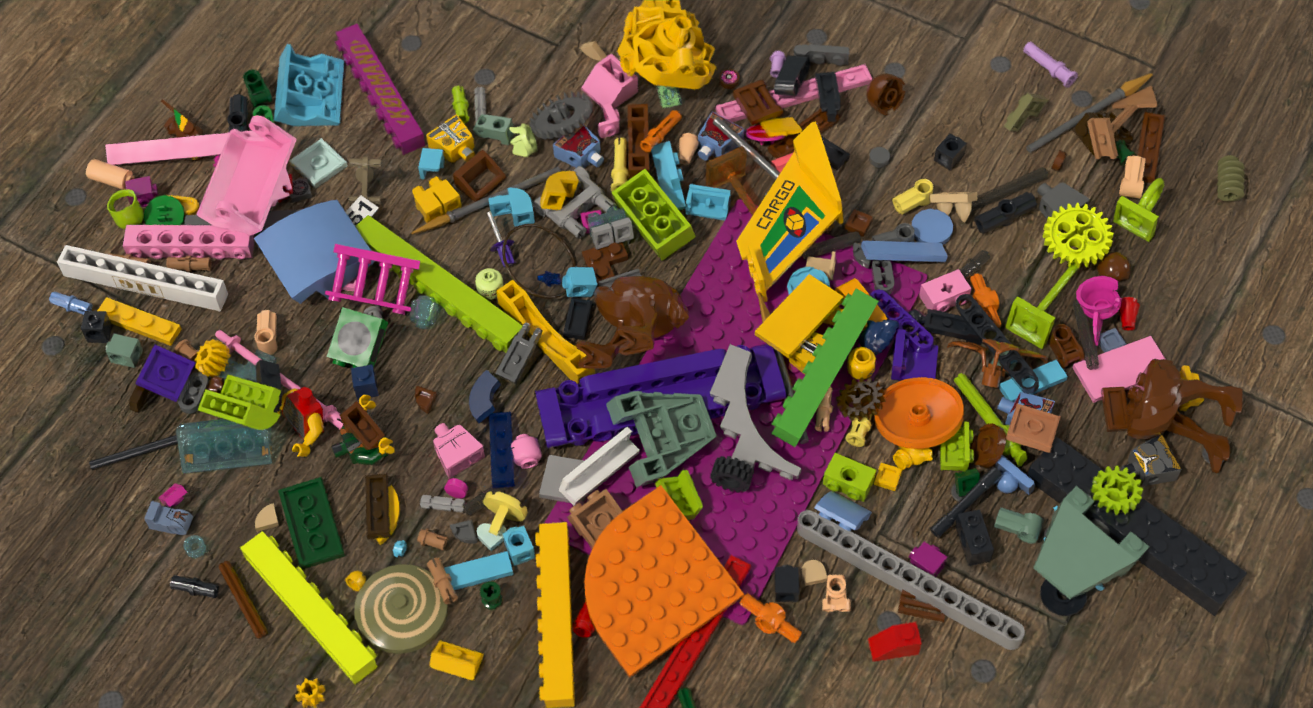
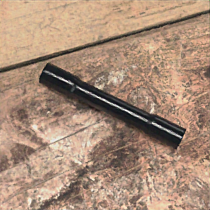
(963, 504)

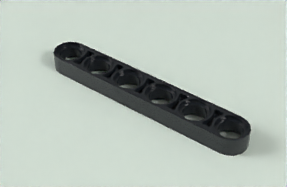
(1006, 360)

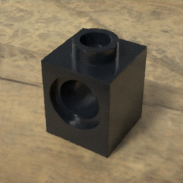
(950, 151)
(96, 326)
(786, 583)

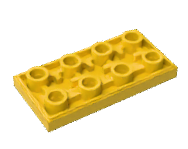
(799, 316)

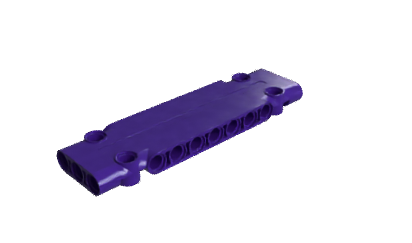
(686, 374)

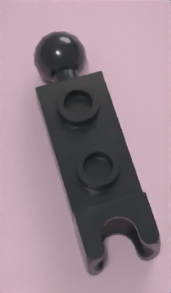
(947, 324)

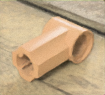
(1132, 182)
(266, 332)

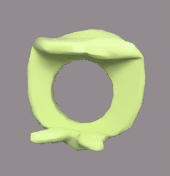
(525, 143)

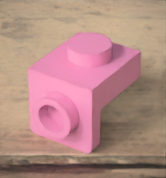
(611, 123)

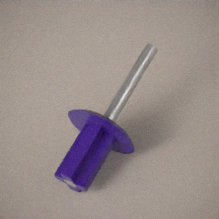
(498, 246)

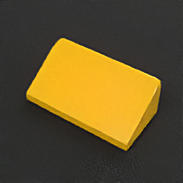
(455, 660)

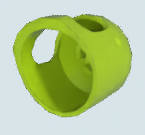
(129, 215)

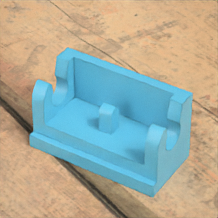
(708, 202)

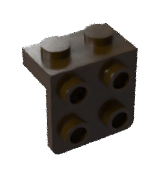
(1082, 129)

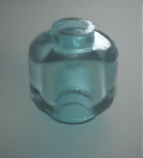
(424, 312)

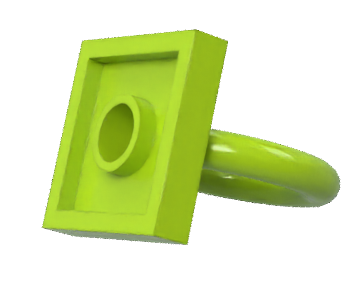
(1138, 217)

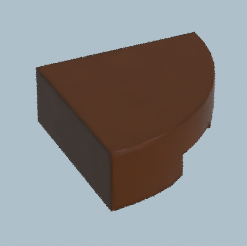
(425, 398)

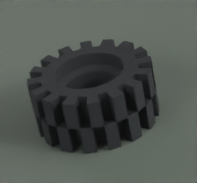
(732, 474)

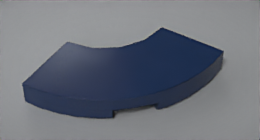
(482, 396)

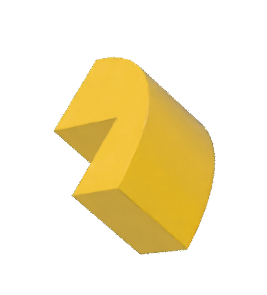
(557, 188)

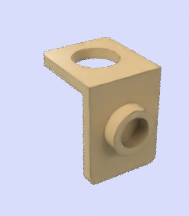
(824, 265)

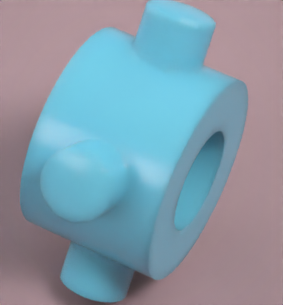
(399, 548)

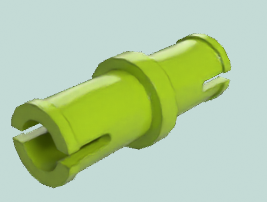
(460, 104)

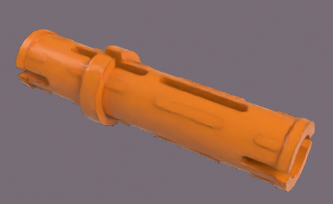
(657, 134)

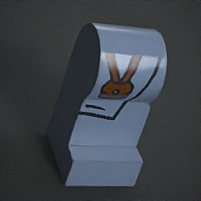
(168, 519)

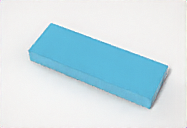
(1047, 374)
(480, 570)

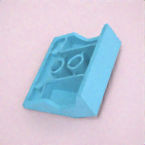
(308, 89)

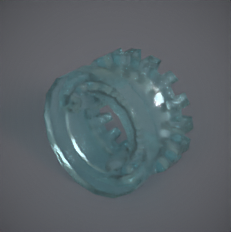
(194, 553)

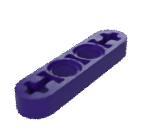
(905, 319)

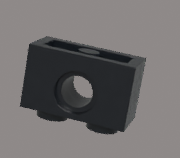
(974, 537)

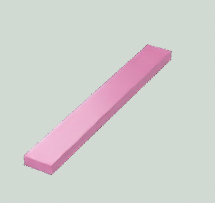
(846, 80)
(168, 148)

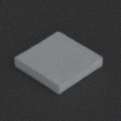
(555, 471)

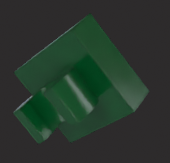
(966, 481)

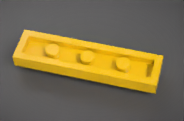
(140, 321)

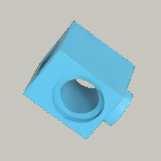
(579, 282)
(520, 553)

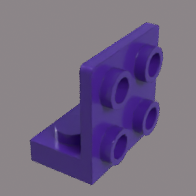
(909, 363)

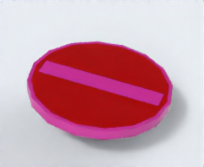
(758, 133)

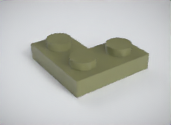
(1028, 105)

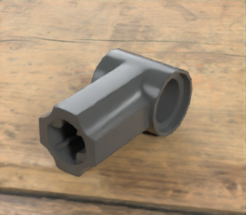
(896, 235)

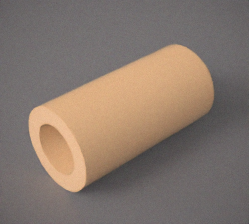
(108, 174)

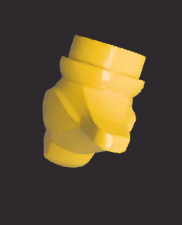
(907, 457)

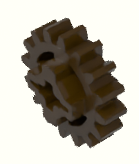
(860, 399)

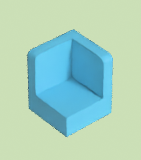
(430, 161)

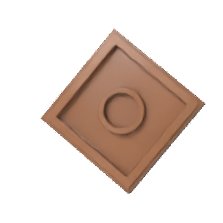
(1033, 428)

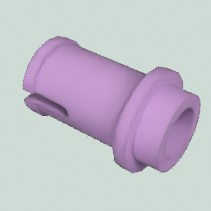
(778, 59)

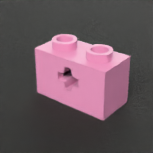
(943, 291)

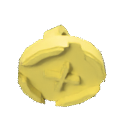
(505, 508)

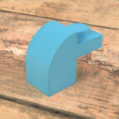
(515, 202)

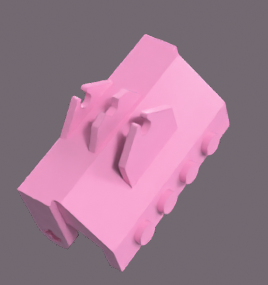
(248, 178)

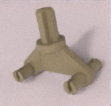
(364, 174)

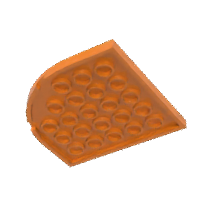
(653, 582)

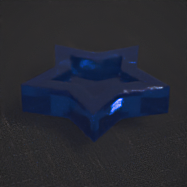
(549, 278)

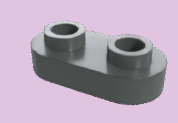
(193, 394)

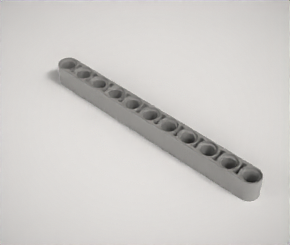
(920, 581)

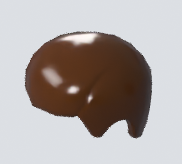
(1114, 266)

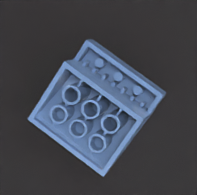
(303, 248)

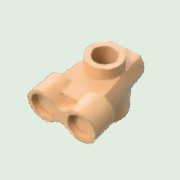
(836, 599)

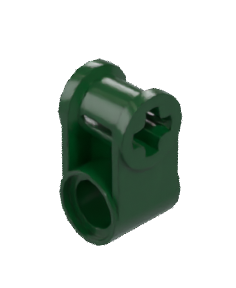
(256, 88)

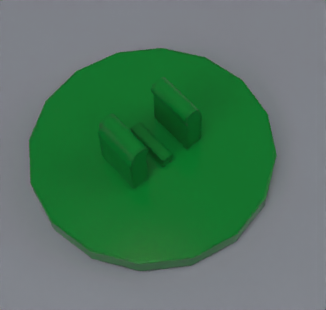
(164, 211)

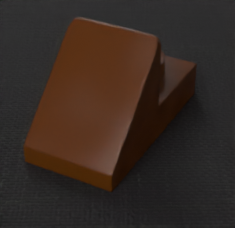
(363, 427)

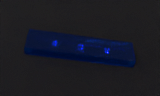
(500, 448)

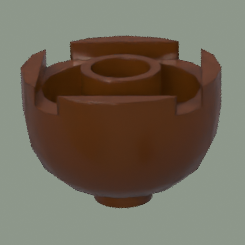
(885, 93)

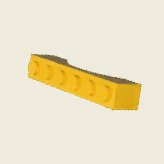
(560, 351)

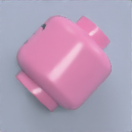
(526, 451)

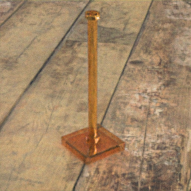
(728, 169)

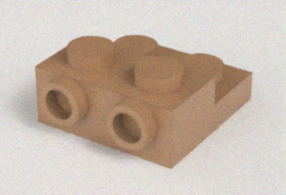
(594, 515)

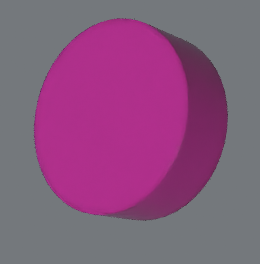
(456, 488)

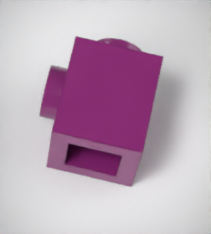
(143, 189)
(928, 559)

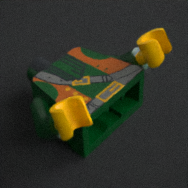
(351, 445)

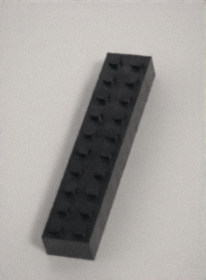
(1172, 550)

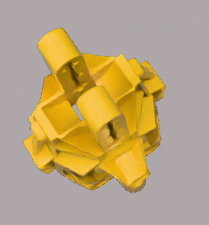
(666, 46)

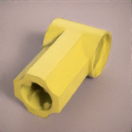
(914, 197)

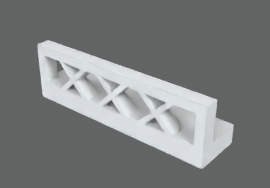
(598, 467)

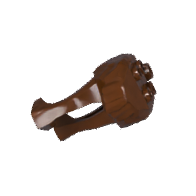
(640, 310)
(1156, 403)

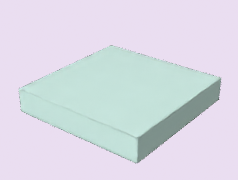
(318, 163)

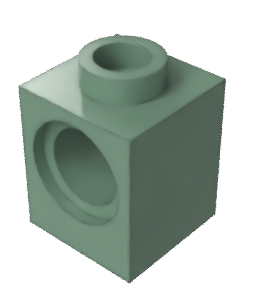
(124, 350)

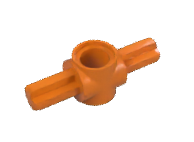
(986, 298)
(770, 618)

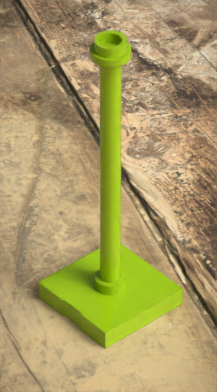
(1032, 322)

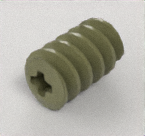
(1230, 179)

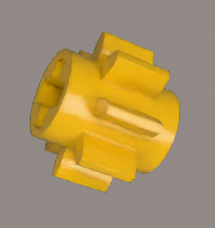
(308, 686)

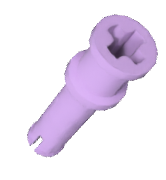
(1056, 69)

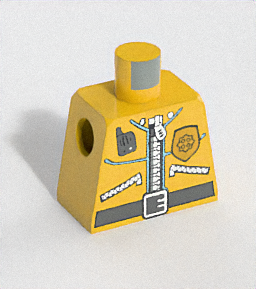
(453, 139)

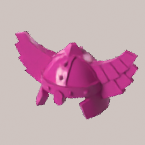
(1099, 300)

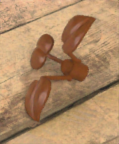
(993, 372)

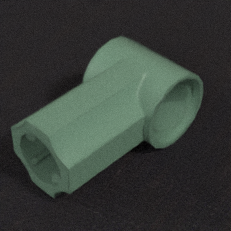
(1025, 526)

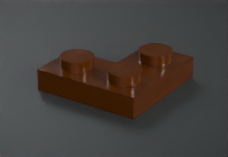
(603, 258)

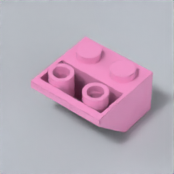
(610, 83)

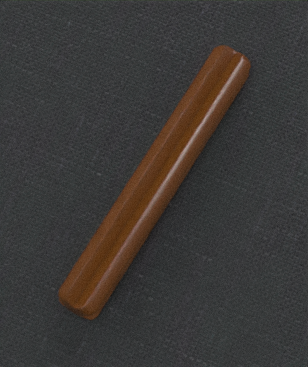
(243, 599)

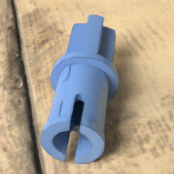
(70, 303)

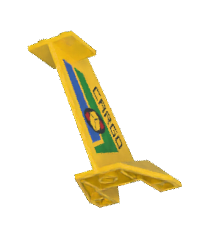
(792, 213)

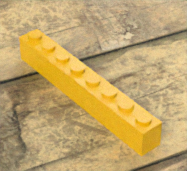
(556, 615)

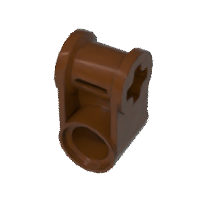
(1066, 349)

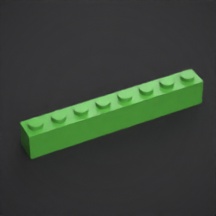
(824, 368)

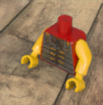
(304, 415)

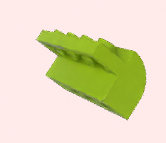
(243, 403)

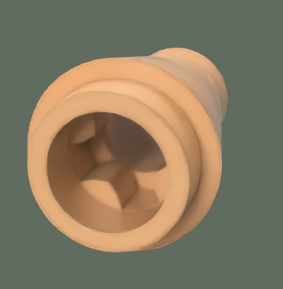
(687, 146)

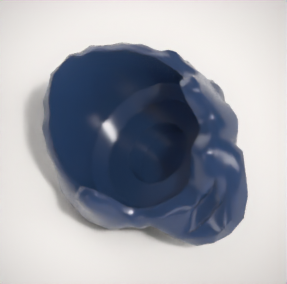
(878, 335)

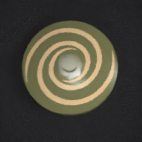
(400, 609)

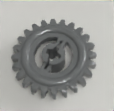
(557, 111)

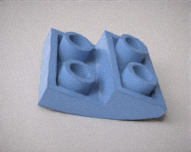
(843, 510)

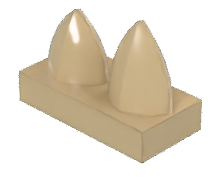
(962, 201)

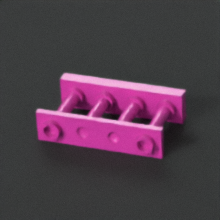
(365, 258)

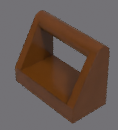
(474, 168)

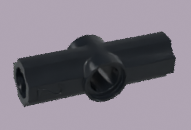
(238, 113)
(997, 217)

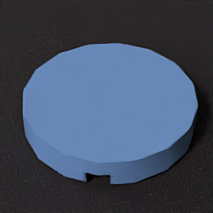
(932, 226)

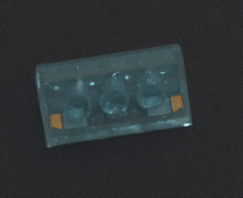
(222, 445)

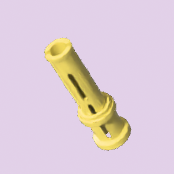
(620, 172)
(858, 432)

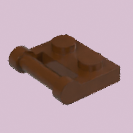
(752, 104)

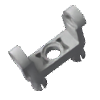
(568, 215)

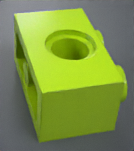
(843, 467)

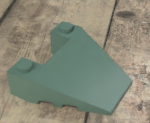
(669, 429)
(1080, 554)

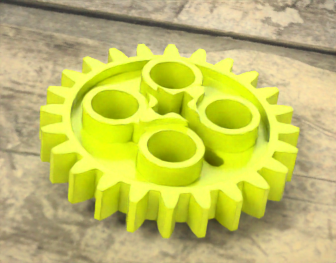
(1068, 221)

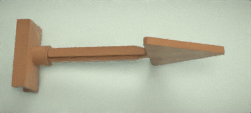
(1102, 129)

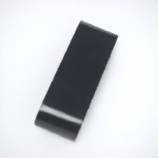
(792, 75)

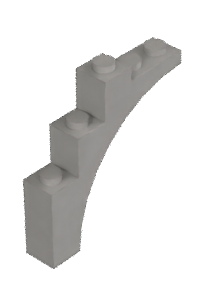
(730, 389)

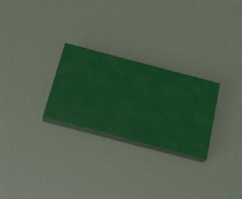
(311, 523)

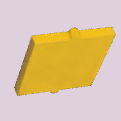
(781, 126)

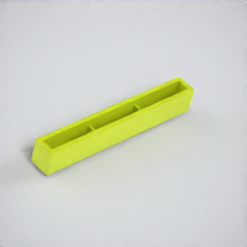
(309, 608)

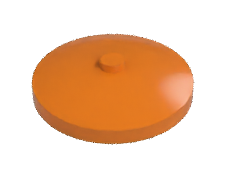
(920, 413)

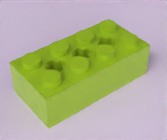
(653, 214)

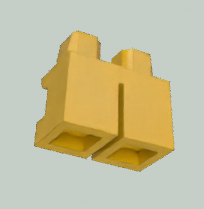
(437, 199)

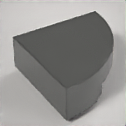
(859, 255)
(464, 532)

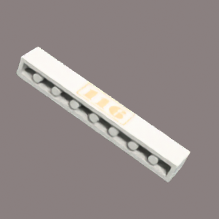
(143, 278)

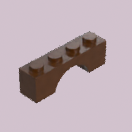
(637, 131)

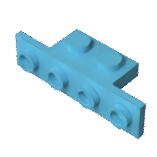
(667, 173)

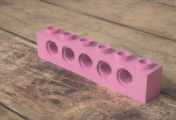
(173, 241)

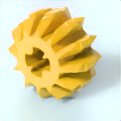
(212, 358)

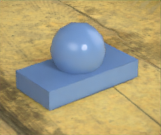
(1012, 477)

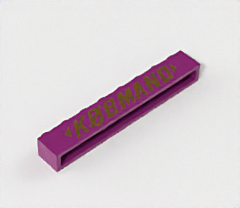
(380, 89)

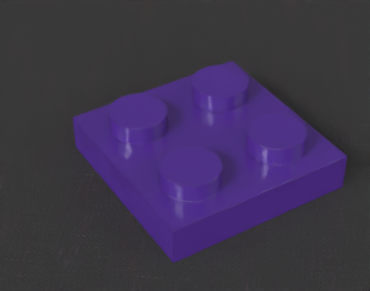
(165, 373)

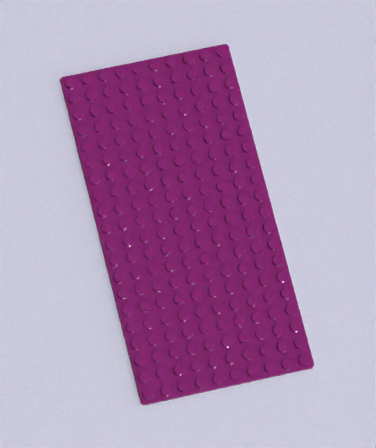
(727, 312)

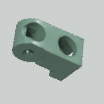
(494, 128)

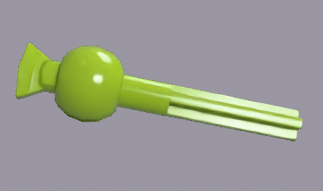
(989, 416)

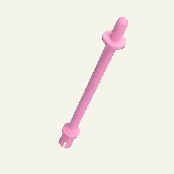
(233, 343)

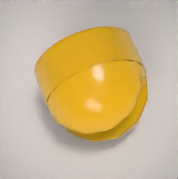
(355, 580)

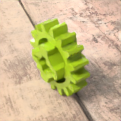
(1116, 490)

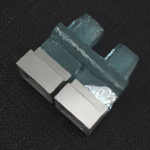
(609, 226)

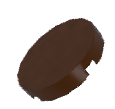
(988, 445)

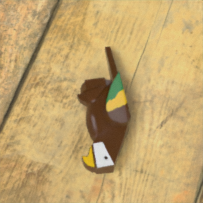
(181, 125)

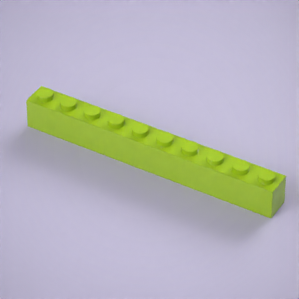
(446, 289)

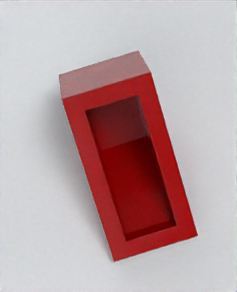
(895, 642)

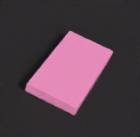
(1118, 367)

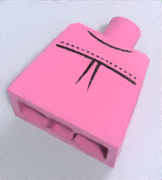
(456, 449)

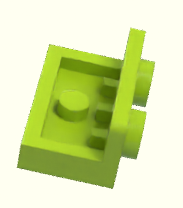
(956, 452)
(683, 493)

